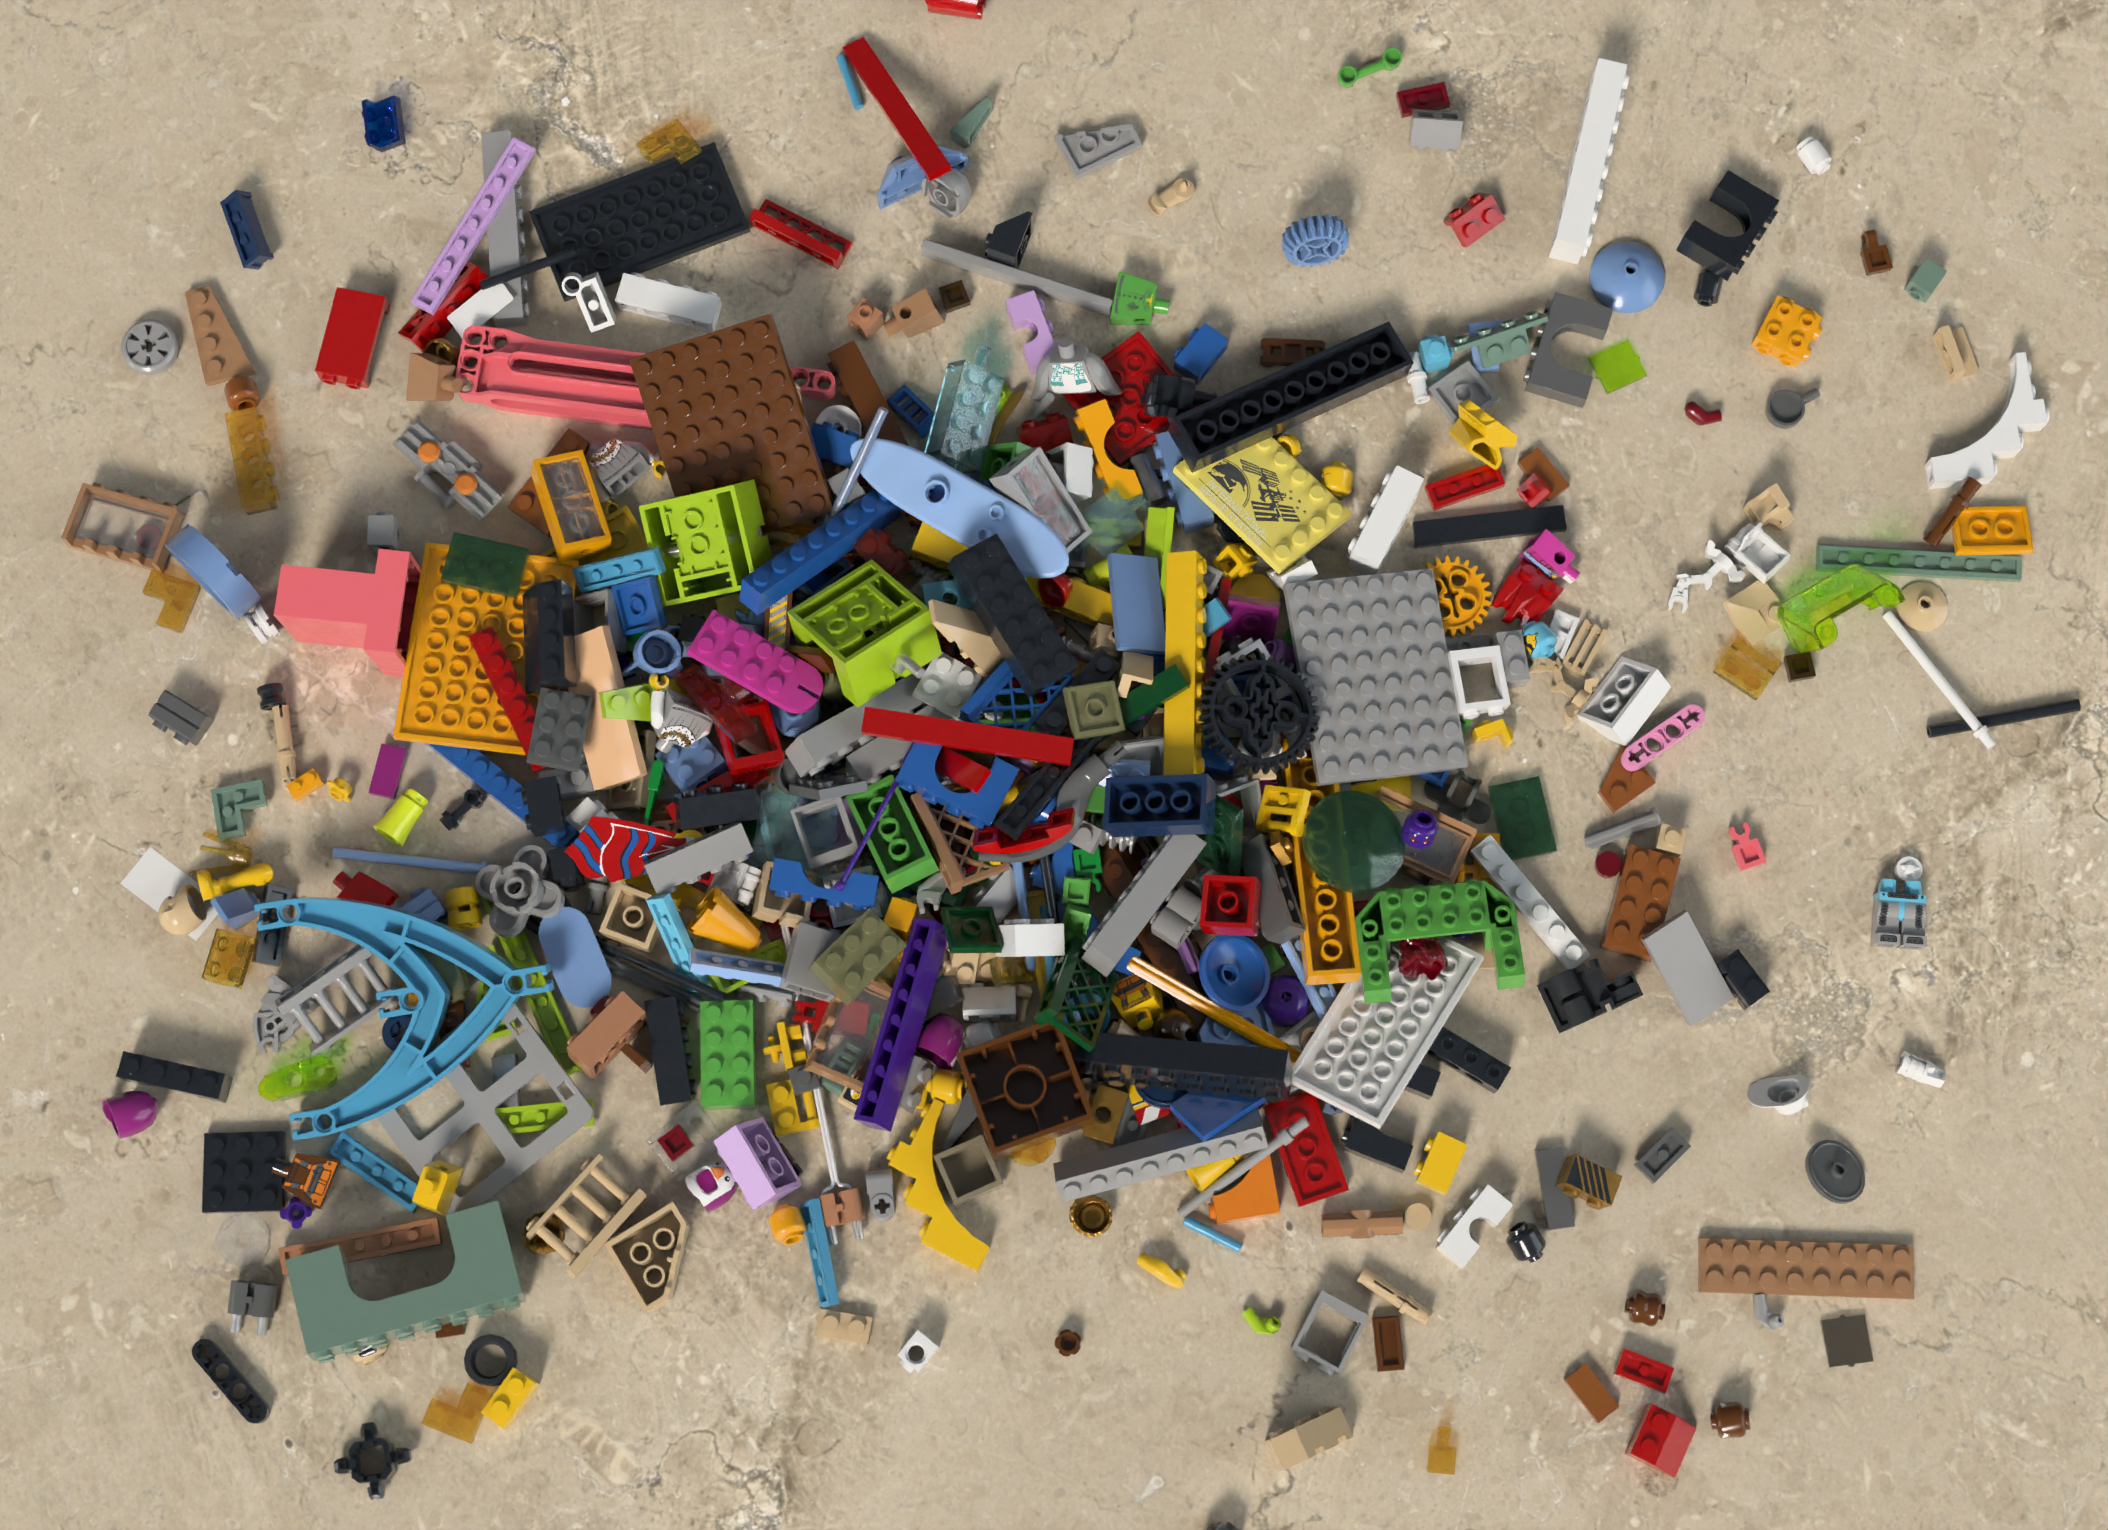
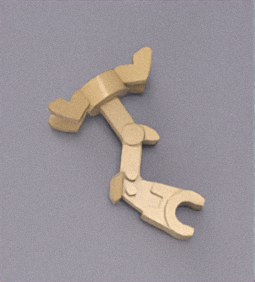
(1578, 698)

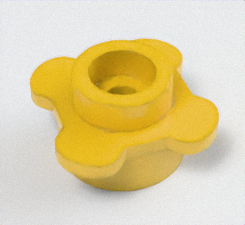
(339, 789)

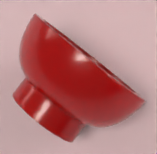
(1055, 590)

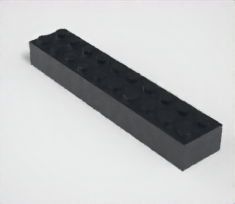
(1290, 396)

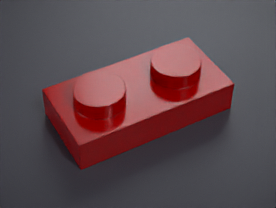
(1643, 1370)

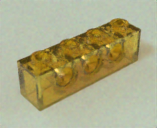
(239, 425)

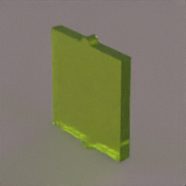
(1617, 367)

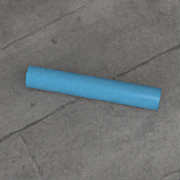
(849, 81)
(1212, 1234)

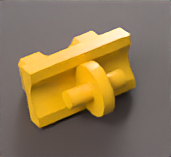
(786, 1034)

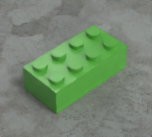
(896, 837)
(728, 1055)

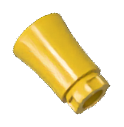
(1206, 1174)

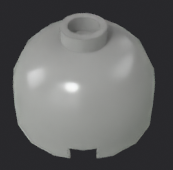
(948, 193)

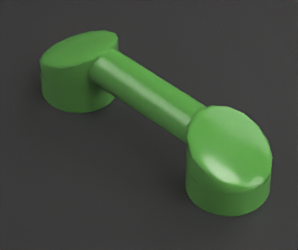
(1389, 61)

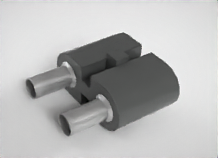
(252, 1300)

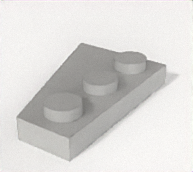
(1095, 149)

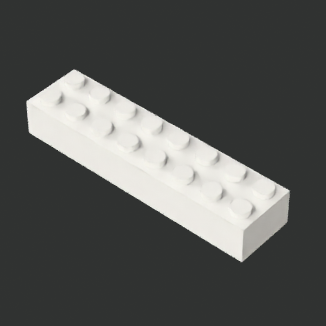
(1589, 161)

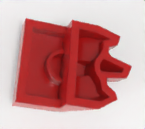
(1526, 594)

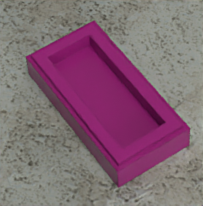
(388, 771)

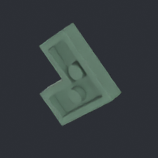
(231, 802)

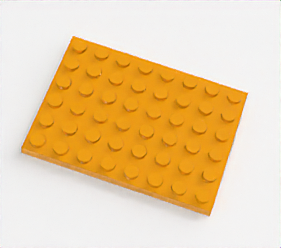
(443, 684)

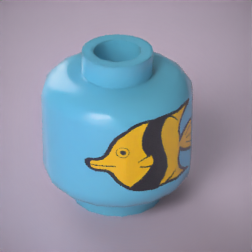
(1539, 640)

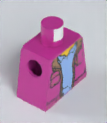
(1550, 556)

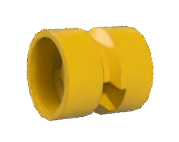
(462, 899)

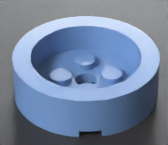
(213, 571)

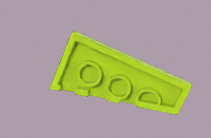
(632, 701)

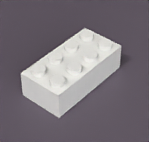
(1385, 520)

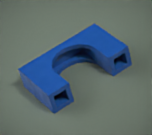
(981, 808)

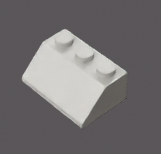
(1624, 700)

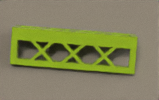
(1159, 541)

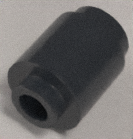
(1707, 288)

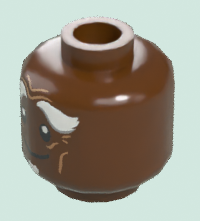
(1730, 1420)

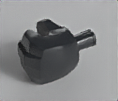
(1171, 396)

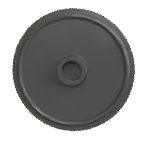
(1835, 1171)

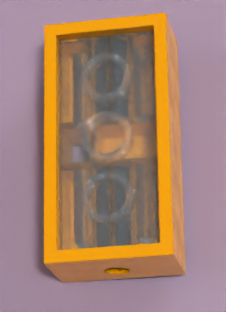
(571, 506)

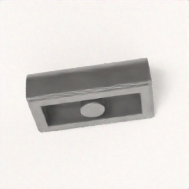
(1148, 480)

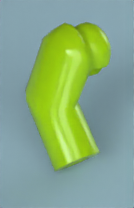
(1261, 1325)

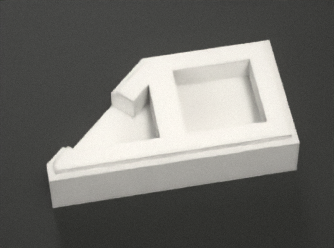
(1563, 626)

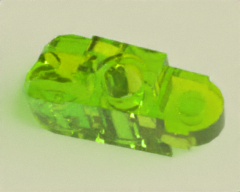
(278, 1084)

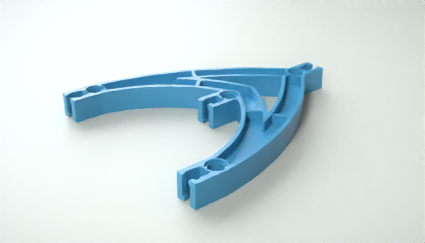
(392, 937)

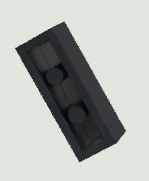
(715, 805)

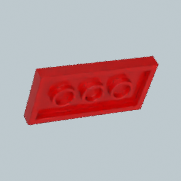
(1310, 1157)

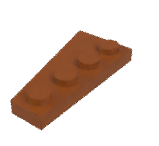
(526, 502)

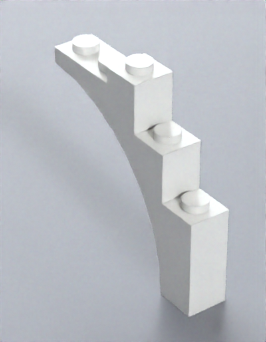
(2004, 440)

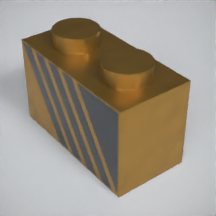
(1588, 1181)

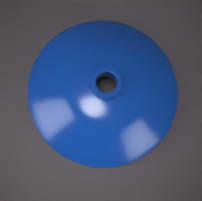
(1245, 970)

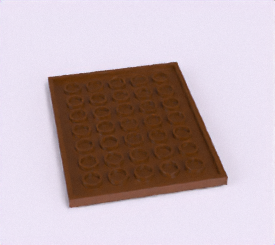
(732, 416)

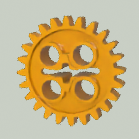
(1472, 591)

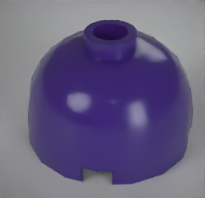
(1281, 1012)

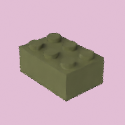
(858, 957)

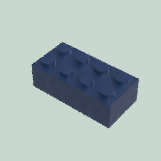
(1159, 805)

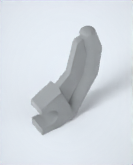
(931, 891)

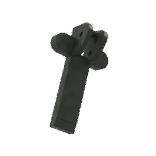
(1472, 810)

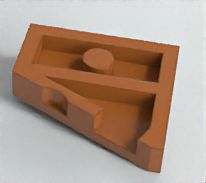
(1624, 785)

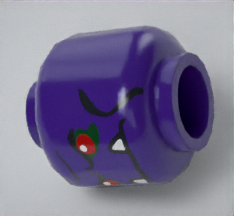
(1419, 829)

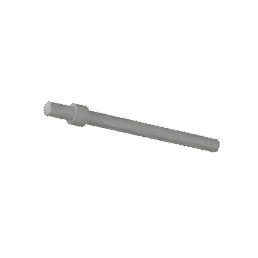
(1284, 1136)

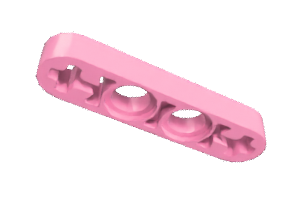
(1664, 739)

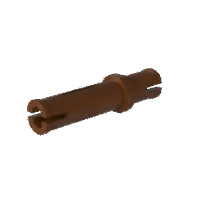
(1952, 511)

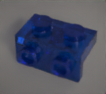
(383, 123)

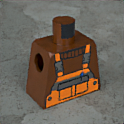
(307, 1177)

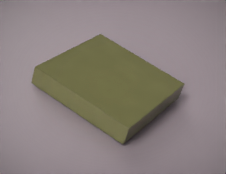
(1093, 709)

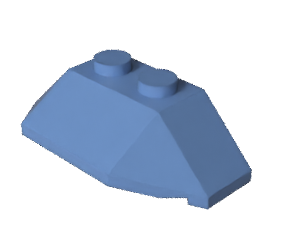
(905, 176)

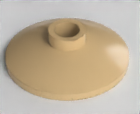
(1916, 616)

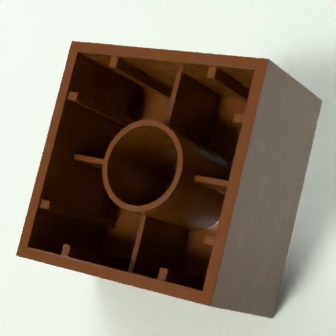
(1025, 1089)

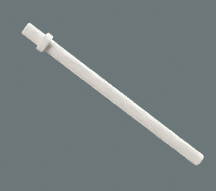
(1940, 681)

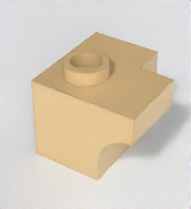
(1770, 508)

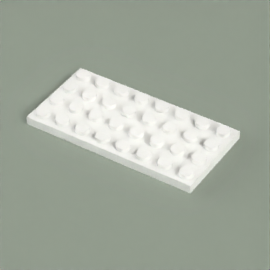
(1371, 1050)

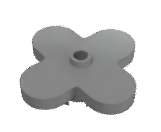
(519, 891)

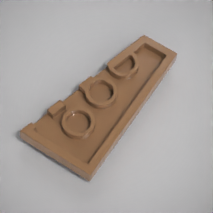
(216, 341)

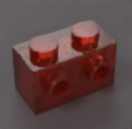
(877, 546)

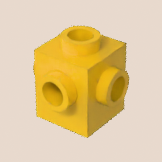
(1235, 561)

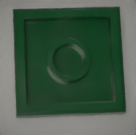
(971, 930)

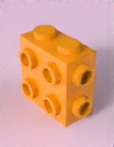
(1788, 332)

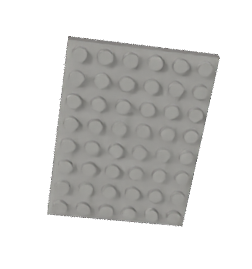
(1377, 675)

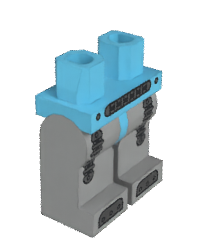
(1899, 917)

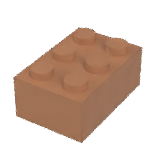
(606, 1034)

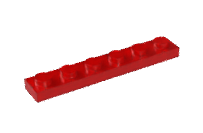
(506, 686)

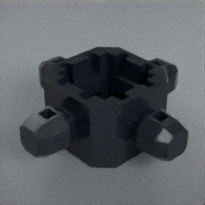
(400, 1456)

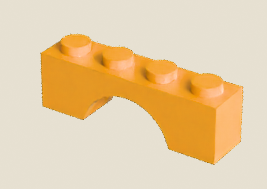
(1094, 423)

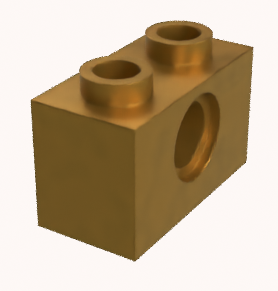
(1115, 1102)

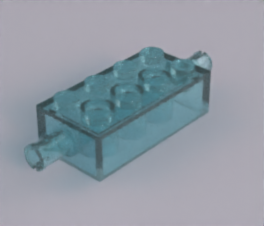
(965, 413)

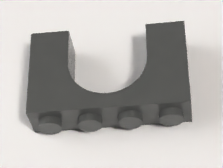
(1546, 375)

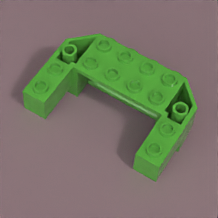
(1432, 913)

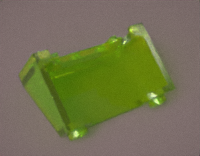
(1810, 614)

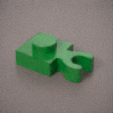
(1088, 865)

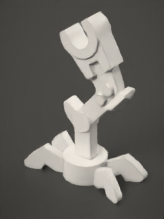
(1721, 563)

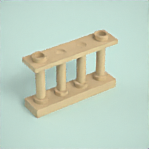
(593, 1240)

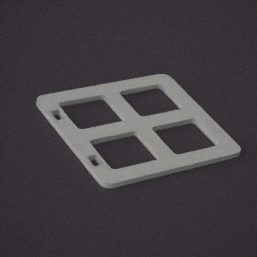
(481, 1109)

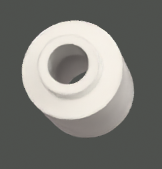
(1814, 156)

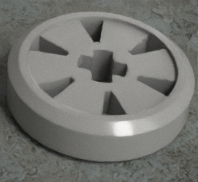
(162, 354)

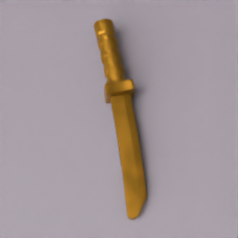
(1004, 416)

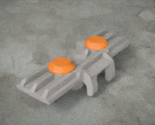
(455, 464)

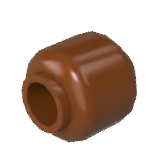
(241, 393)

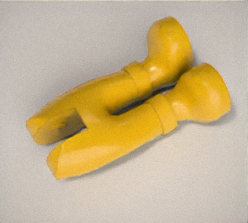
(253, 875)

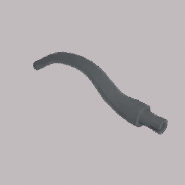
(1073, 793)

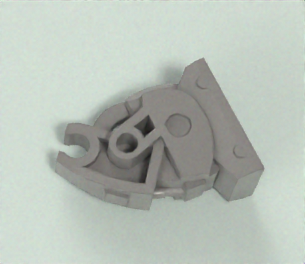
(269, 1021)

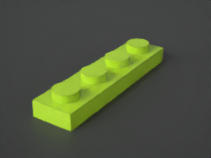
(535, 1117)

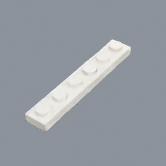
(1529, 903)

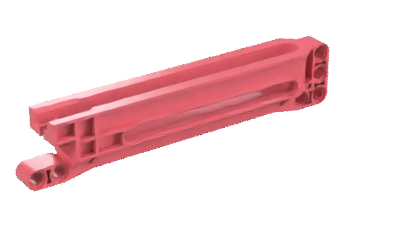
(506, 384)

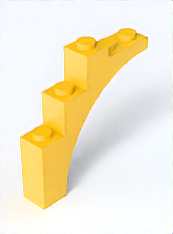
(916, 1161)

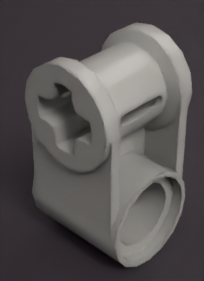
(881, 1189)

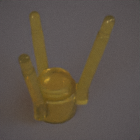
(239, 856)

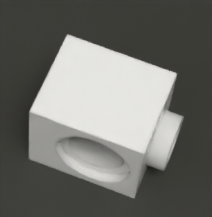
(928, 1346)

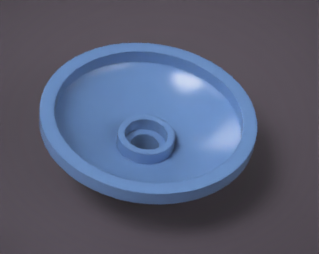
(1623, 290)

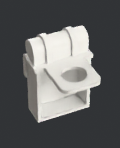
(1757, 552)
(1298, 572)
(737, 882)

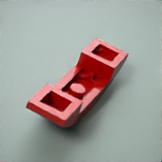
(995, 841)

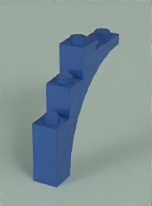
(1063, 865)

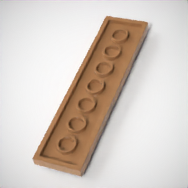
(1805, 1268)

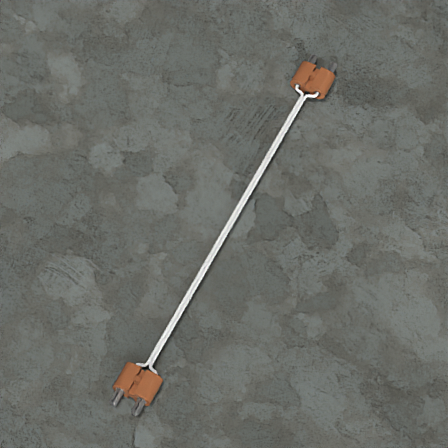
(846, 1205)

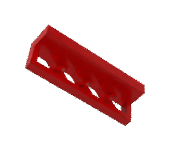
(799, 238)
(432, 327)

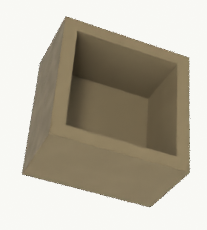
(968, 1171)

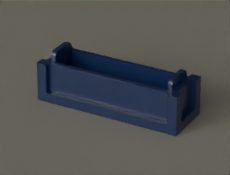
(246, 229)

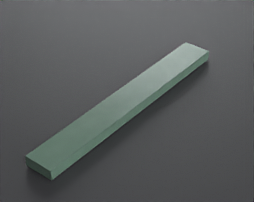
(1920, 563)

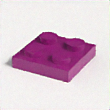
(1251, 618)

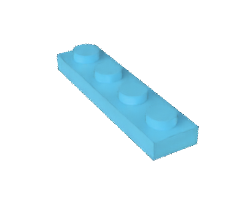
(674, 934)

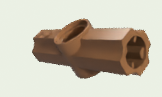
(1361, 1224)

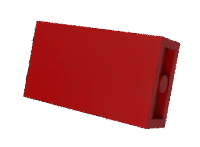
(351, 338)

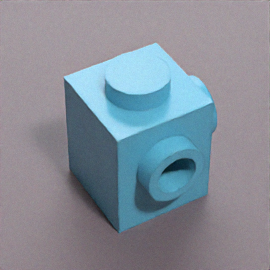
(1435, 353)

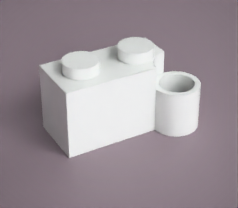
(592, 300)

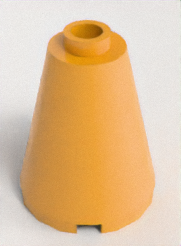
(724, 923)

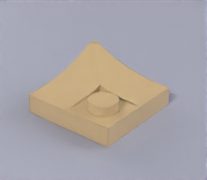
(1754, 612)

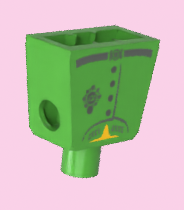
(1136, 301)

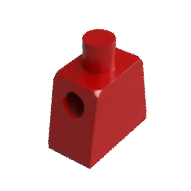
(364, 888)

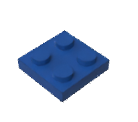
(639, 606)

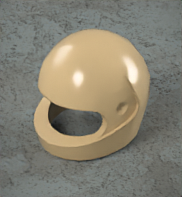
(177, 915)

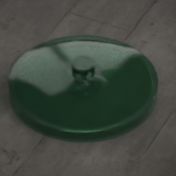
(1353, 841)

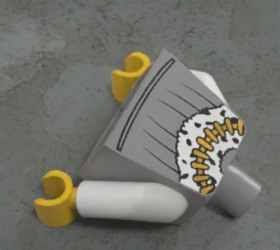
(618, 467)
(675, 717)

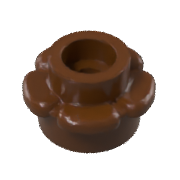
(1066, 1350)

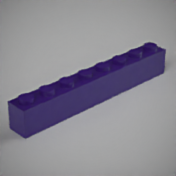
(902, 1025)

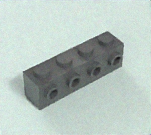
(1278, 905)

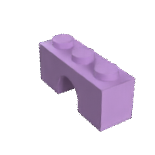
(1027, 312)

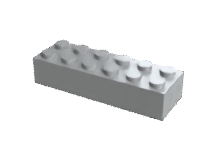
(842, 733)
(885, 755)
(1138, 906)

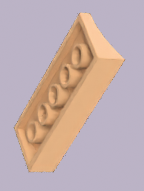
(609, 744)

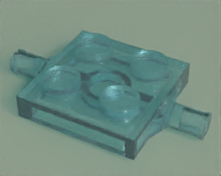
(1111, 522)

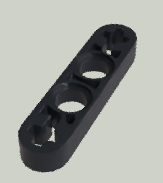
(227, 1384)

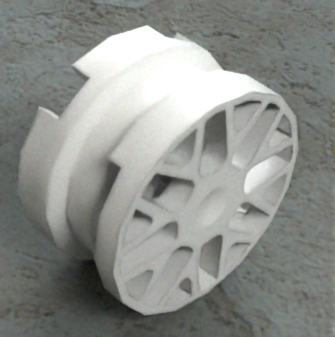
(261, 624)

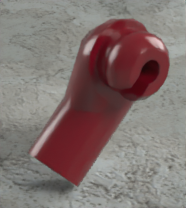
(1700, 416)

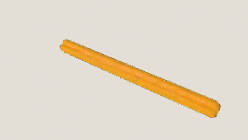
(1208, 1007)

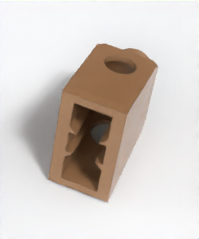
(914, 315)
(431, 378)

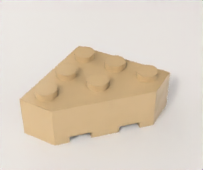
(652, 1256)
(1308, 1437)

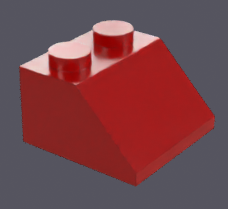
(1660, 1440)

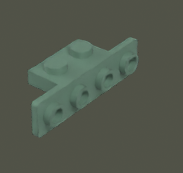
(1502, 342)

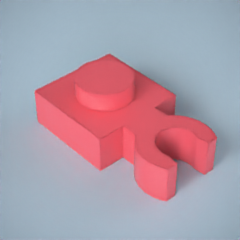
(1747, 851)

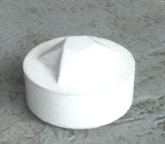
(1908, 869)

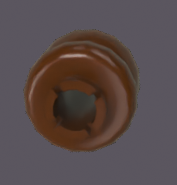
(1645, 1308)

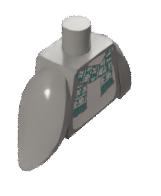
(1073, 371)

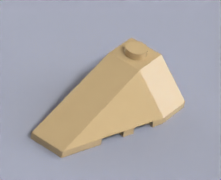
(969, 634)

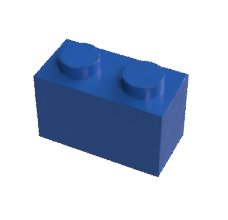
(1200, 353)

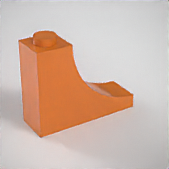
(1249, 1199)

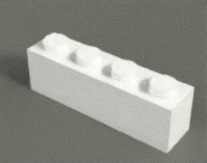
(668, 302)

